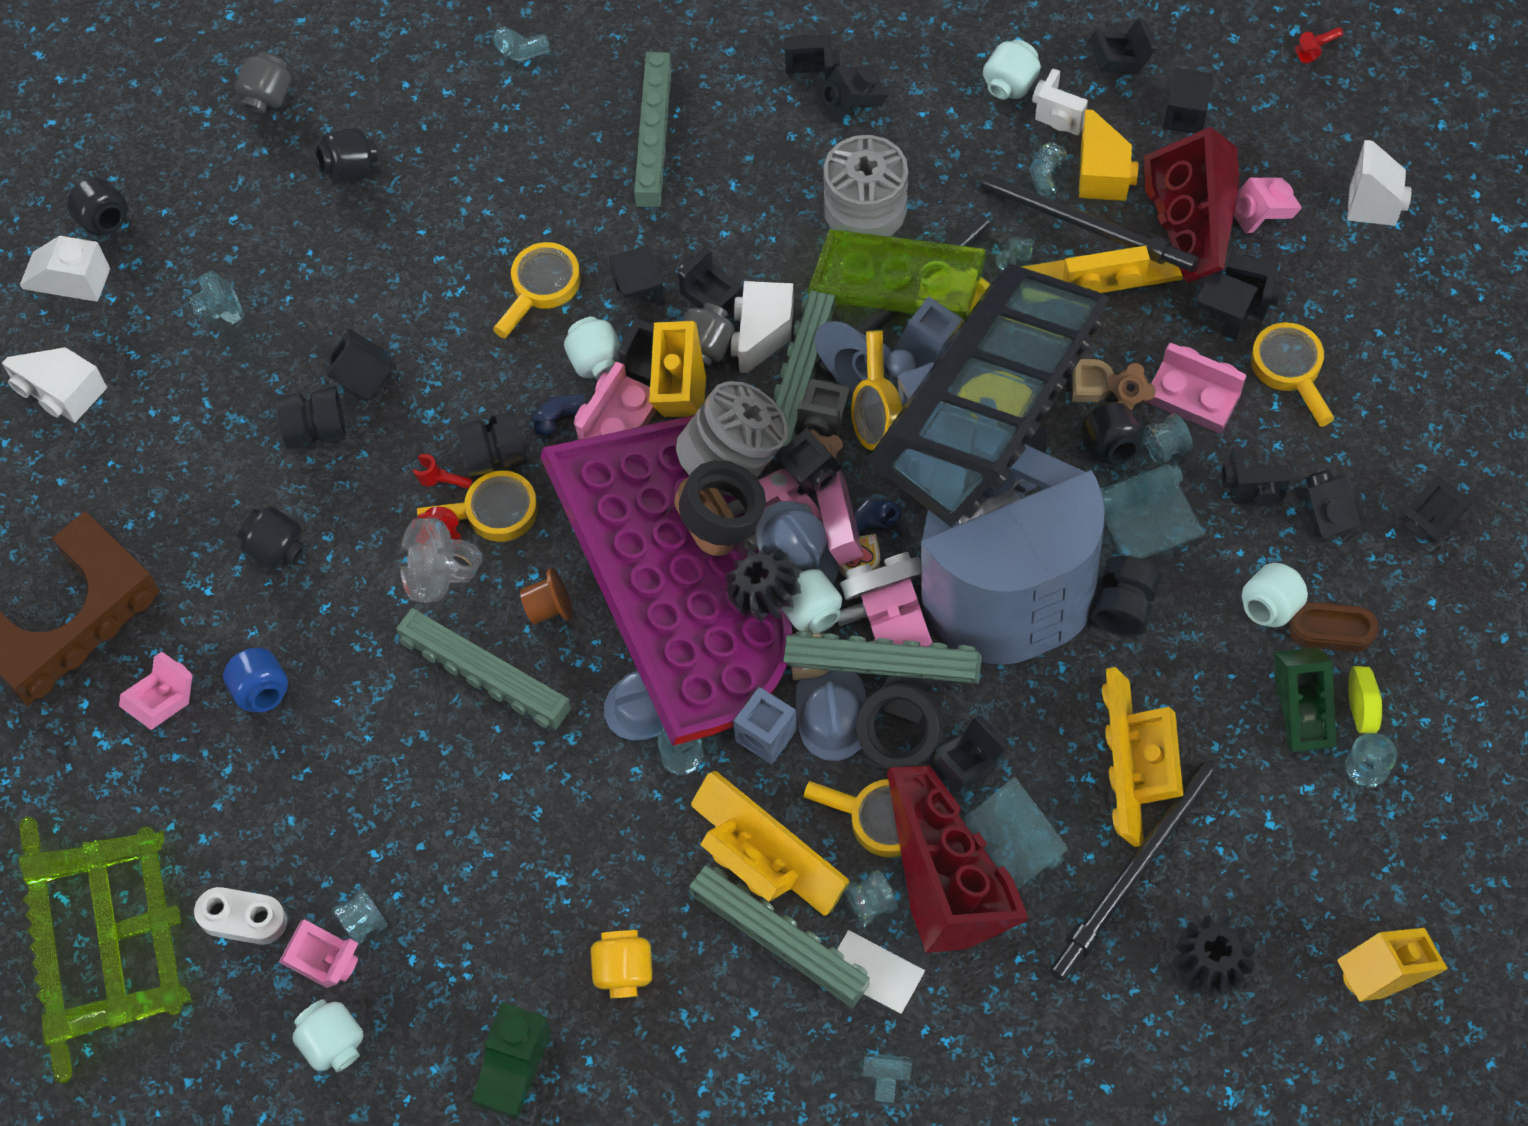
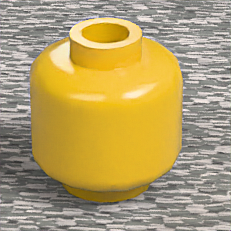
(621, 963)

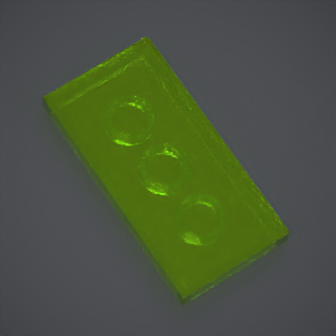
(897, 272)

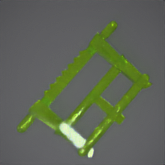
(118, 1008)

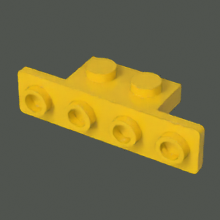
(1111, 270)
(1143, 756)
(762, 849)

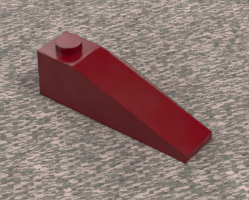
(1196, 196)
(950, 878)

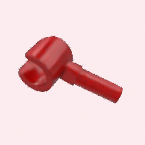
(1310, 45)
(435, 474)

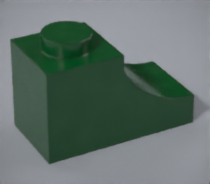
(1306, 698)
(511, 1060)

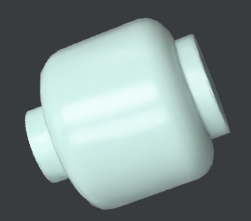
(1011, 69)
(592, 347)
(1274, 595)
(816, 605)
(327, 1036)

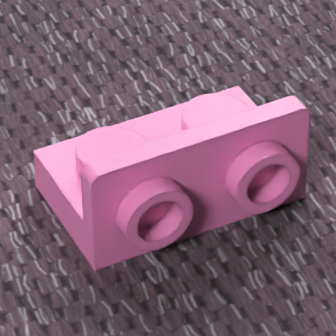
(1197, 387)
(616, 405)

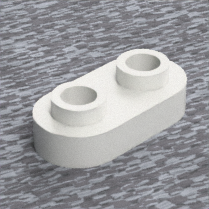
(864, 579)
(238, 915)

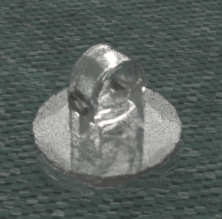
(432, 561)

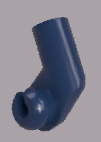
(553, 408)
(876, 514)

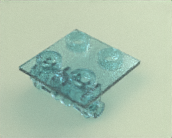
(1149, 513)
(1017, 833)

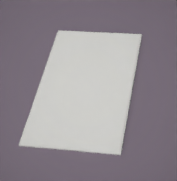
(890, 975)

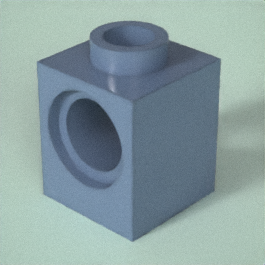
(929, 332)
(765, 725)

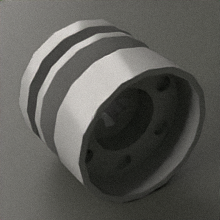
(865, 186)
(733, 426)

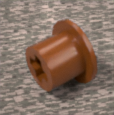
(547, 599)

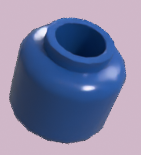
(255, 680)

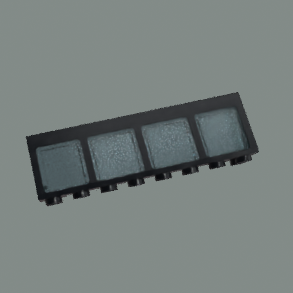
(988, 391)

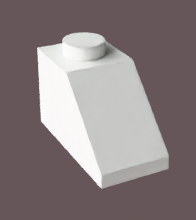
(1377, 188)
(67, 269)

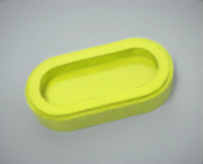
(1365, 700)

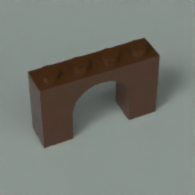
(115, 593)

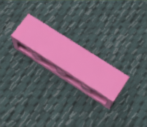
(839, 521)

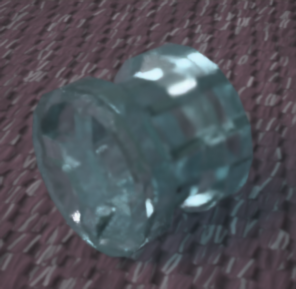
(1167, 438)
(1376, 750)
(674, 761)
(871, 898)
(359, 916)

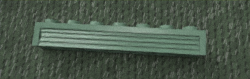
(653, 129)
(803, 357)
(883, 657)
(483, 669)
(780, 935)

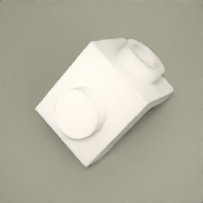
(1058, 107)

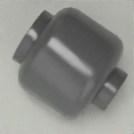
(263, 82)
(713, 331)

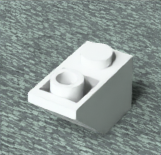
(765, 322)
(58, 379)

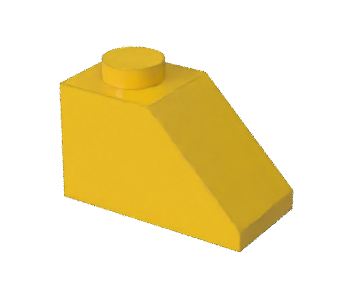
(1105, 161)
(677, 369)
(1390, 963)

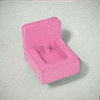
(1264, 200)
(159, 693)
(320, 955)

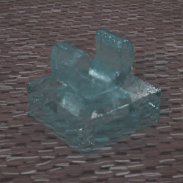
(216, 299)
(887, 1070)

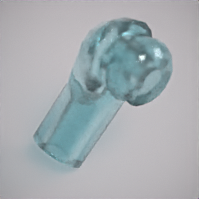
(519, 47)
(1046, 159)
(1014, 250)

